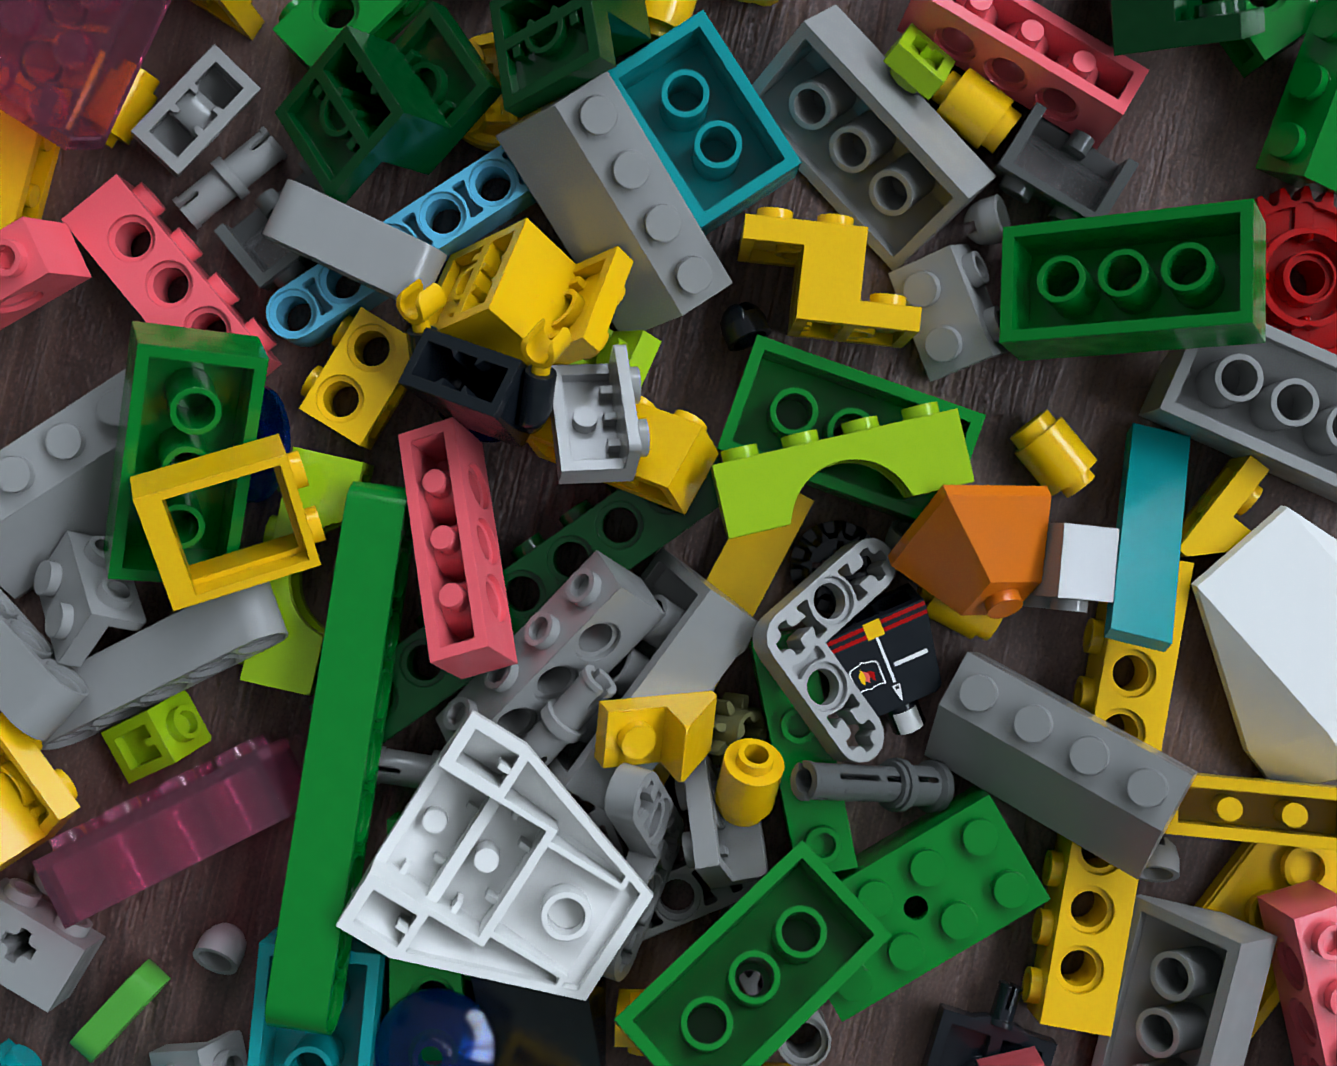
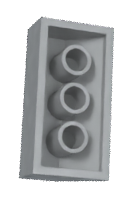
(867, 138)
(610, 190)
(1257, 402)
(57, 482)
(677, 656)
(1057, 762)
(1186, 988)

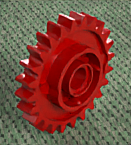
(1302, 238)

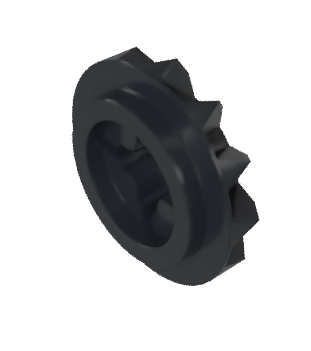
(819, 545)

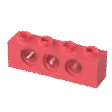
(1034, 59)
(109, 224)
(36, 266)
(456, 550)
(1305, 967)

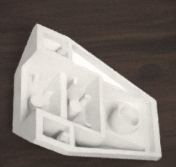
(1275, 644)
(498, 873)

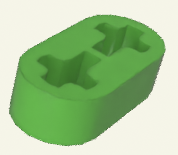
(120, 1010)

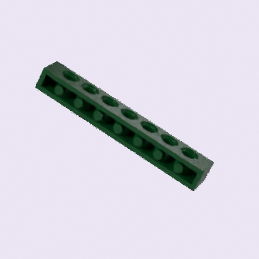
(536, 559)

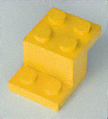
(519, 277)
(827, 278)
(32, 795)

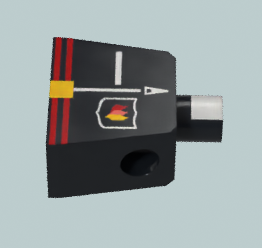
(891, 656)

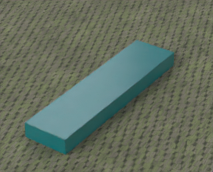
(1149, 537)

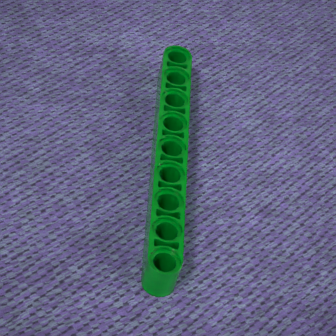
(341, 759)

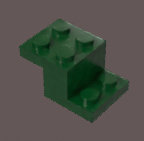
(1180, 23)
(560, 45)
(387, 101)

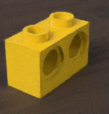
(376, 385)

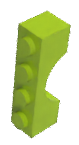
(914, 454)
(296, 660)

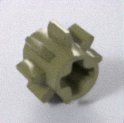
(734, 722)

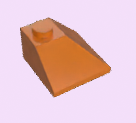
(978, 547)

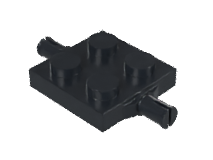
(964, 1036)

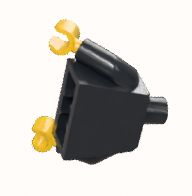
(476, 383)

